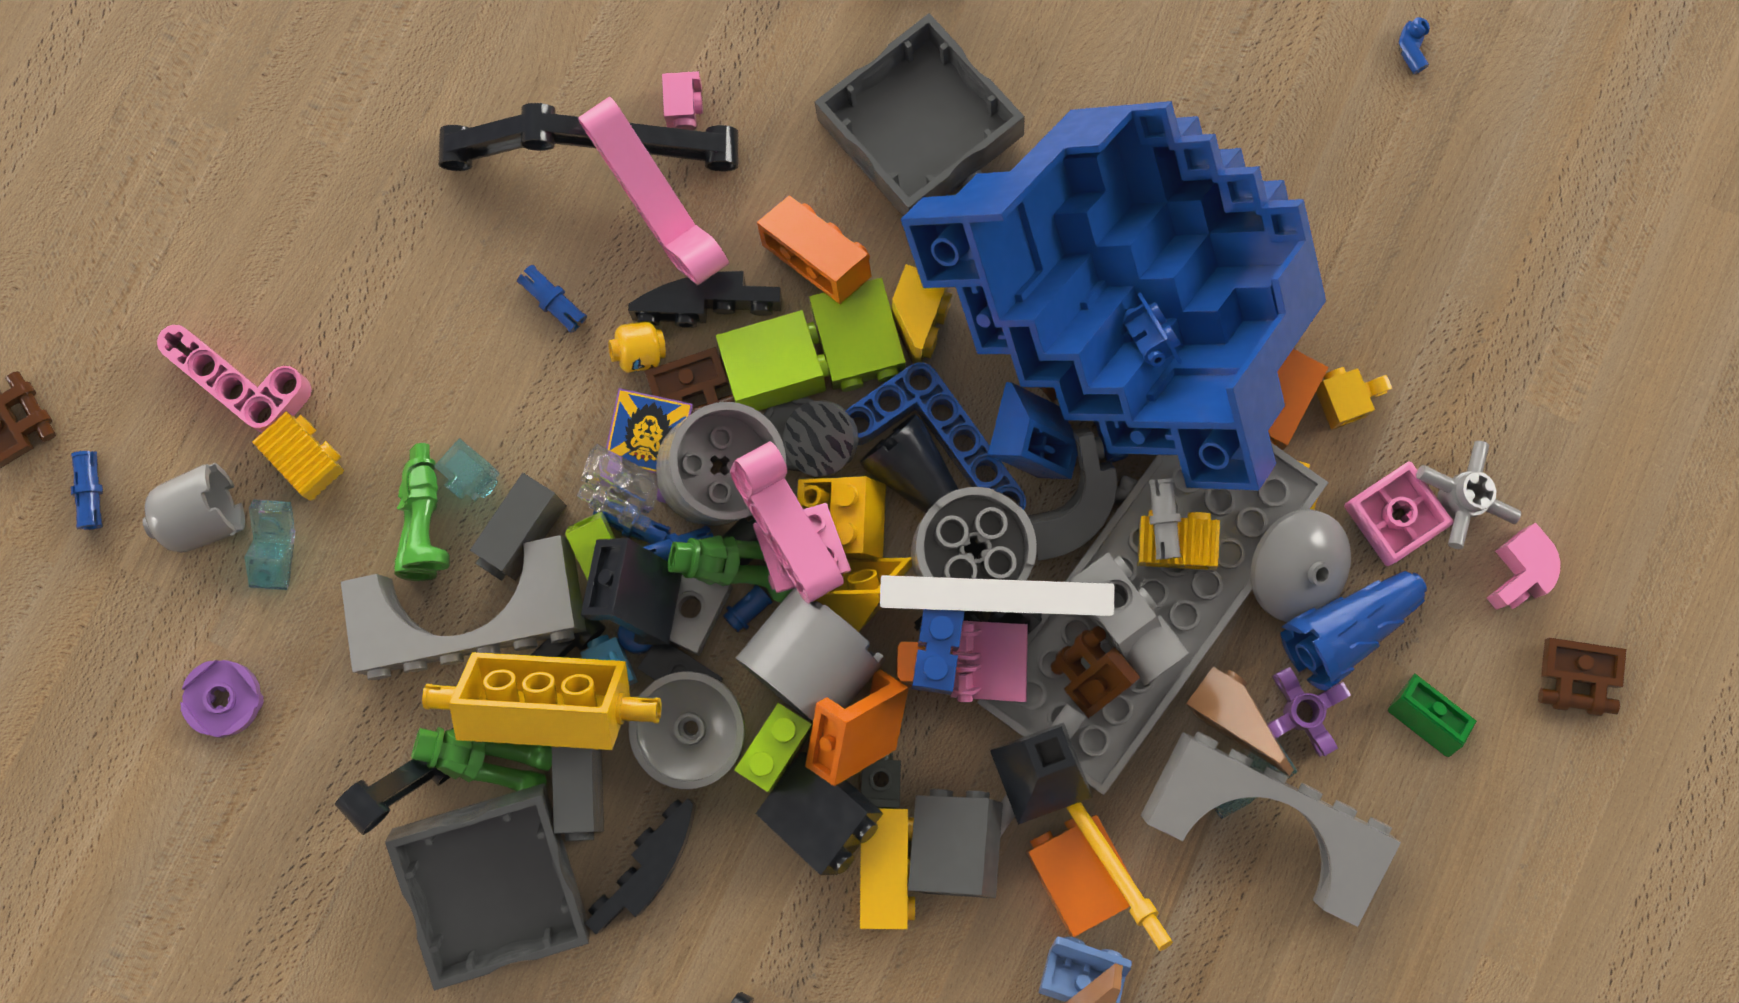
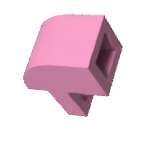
(1534, 566)

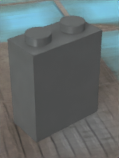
(522, 517)
(577, 792)
(955, 844)

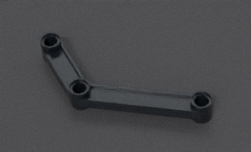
(541, 128)
(369, 805)

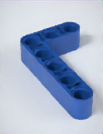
(944, 431)

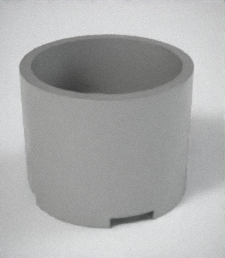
(686, 456)
(980, 516)
(809, 655)

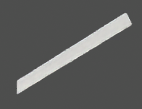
(997, 595)

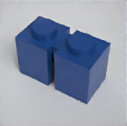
(936, 666)

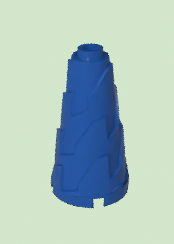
(1350, 627)

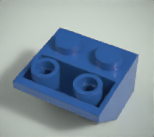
(1033, 435)

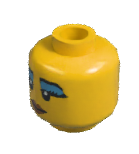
(637, 347)

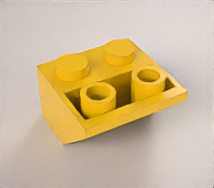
(917, 313)
(856, 510)

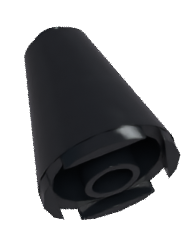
(911, 464)

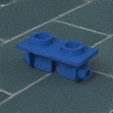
(1146, 330)

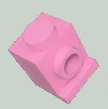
(682, 99)

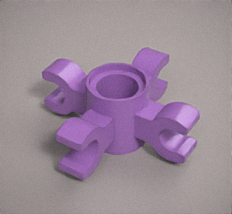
(1319, 736)

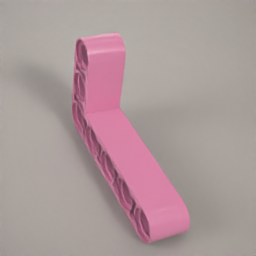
(685, 243)

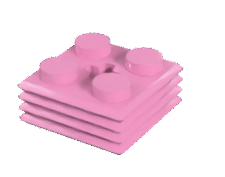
(1422, 518)

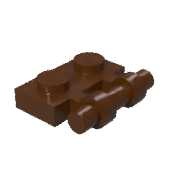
(689, 378)
(14, 432)
(1582, 663)
(1102, 681)

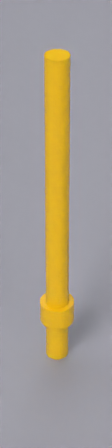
(1141, 909)

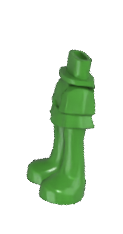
(418, 494)
(718, 562)
(466, 759)

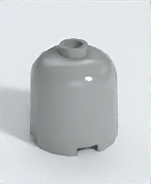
(193, 510)

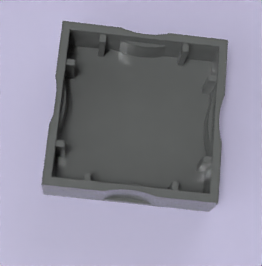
(920, 116)
(488, 886)

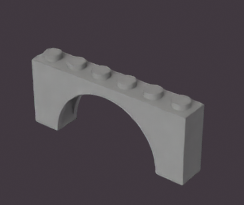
(542, 608)
(1350, 849)

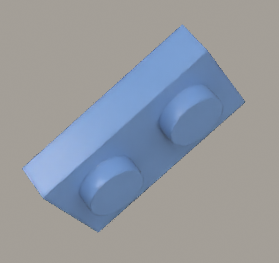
(1074, 966)

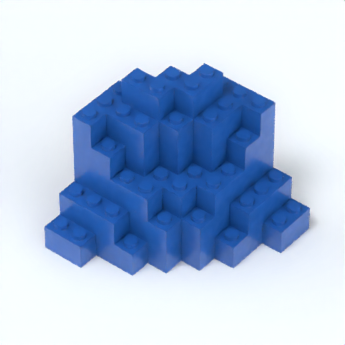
(1118, 210)

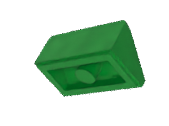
(1432, 716)

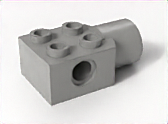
(1134, 628)

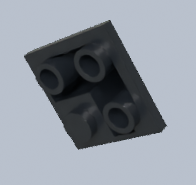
(1041, 773)

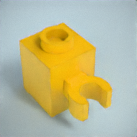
(1347, 397)

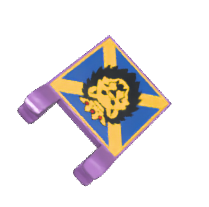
(641, 425)

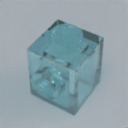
(467, 472)

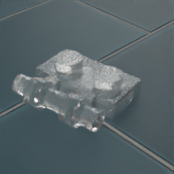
(622, 480)

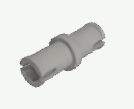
(1165, 518)

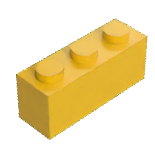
(886, 873)

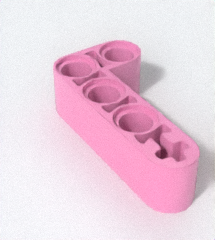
(226, 377)
(784, 523)

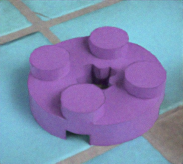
(198, 696)

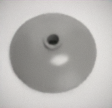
(1288, 561)
(673, 753)

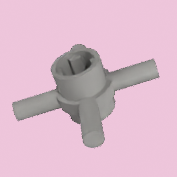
(1468, 494)

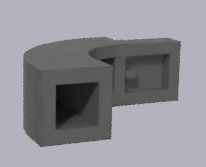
(1087, 510)

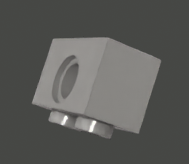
(694, 632)

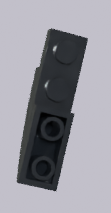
(688, 303)
(658, 856)

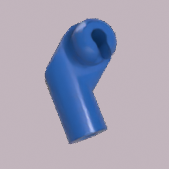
(1410, 43)

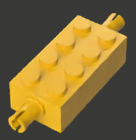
(541, 701)

